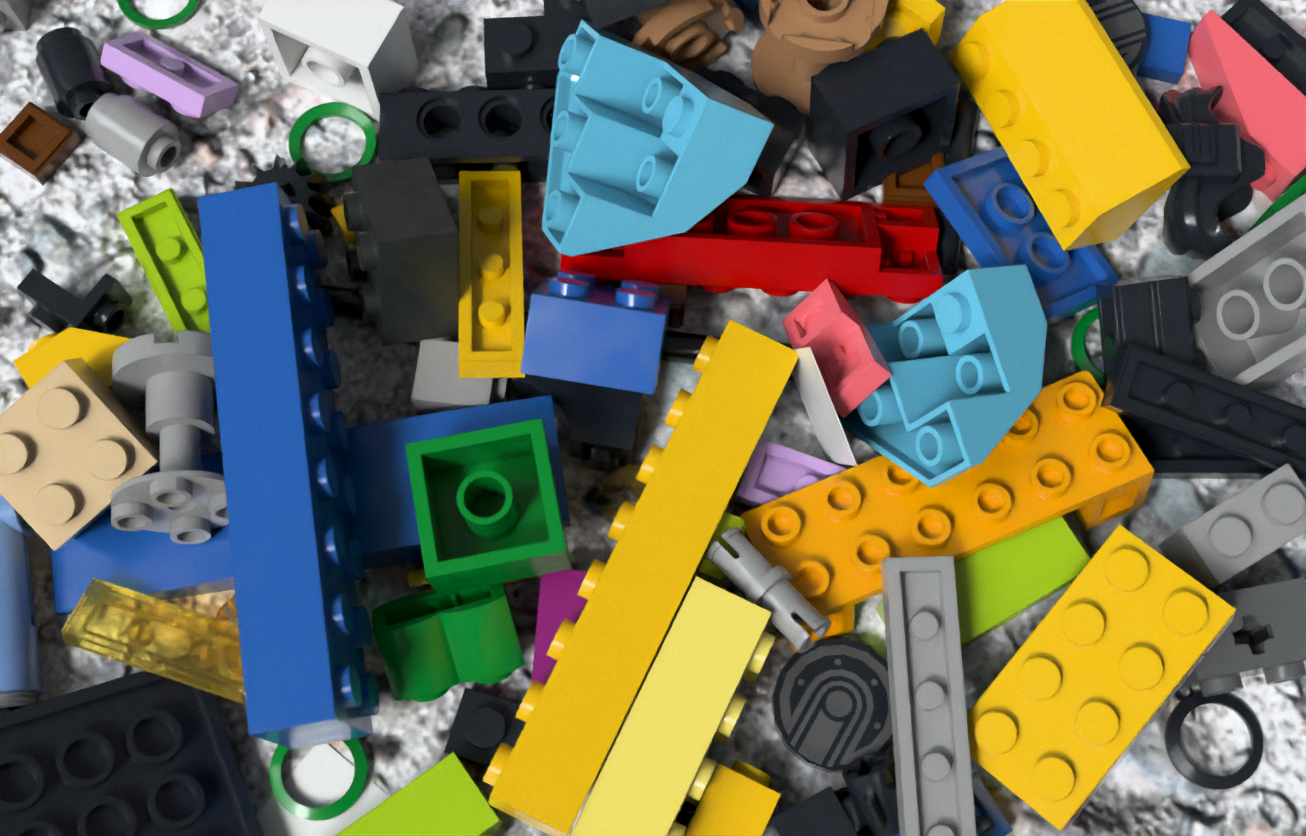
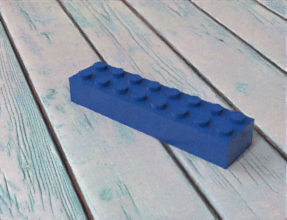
(285, 472)

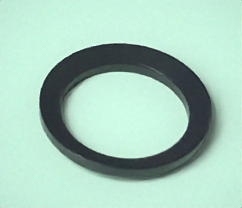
(1182, 764)

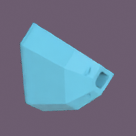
(639, 145)
(959, 375)

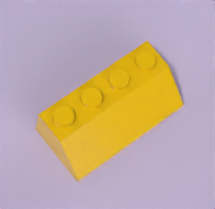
(1069, 117)

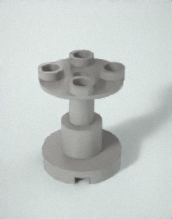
(179, 397)

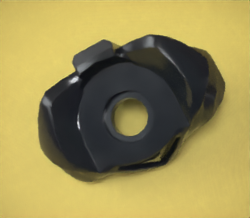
(1218, 175)

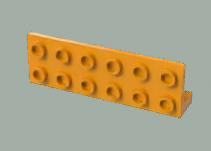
(1050, 462)

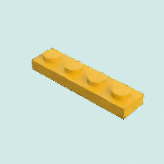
(490, 275)

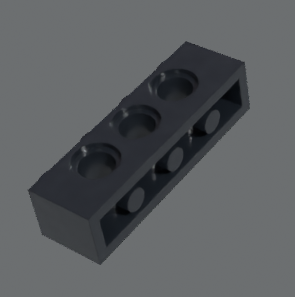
(475, 112)

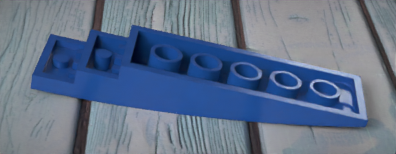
(382, 523)

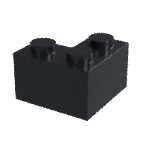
(528, 47)

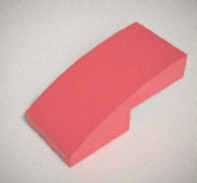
(840, 345)

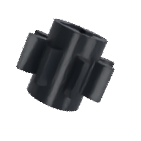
(871, 794)

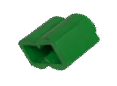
(447, 639)

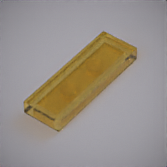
(158, 638)

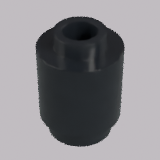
(72, 71)

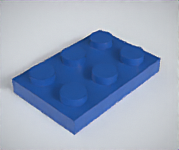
(1005, 228)

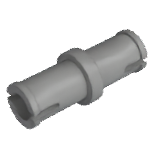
(769, 588)

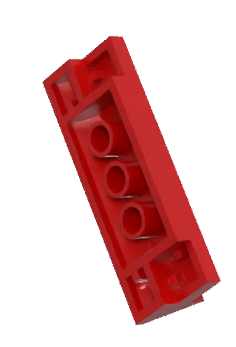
(787, 249)

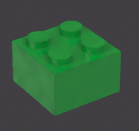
(487, 507)

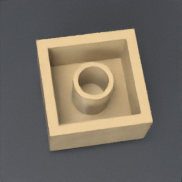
(69, 450)

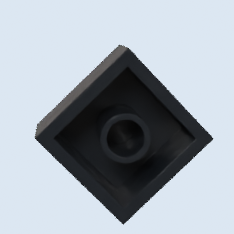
(881, 113)

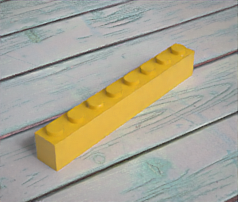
(642, 584)

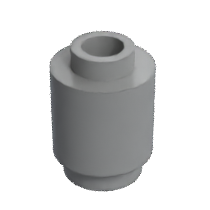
(133, 134)

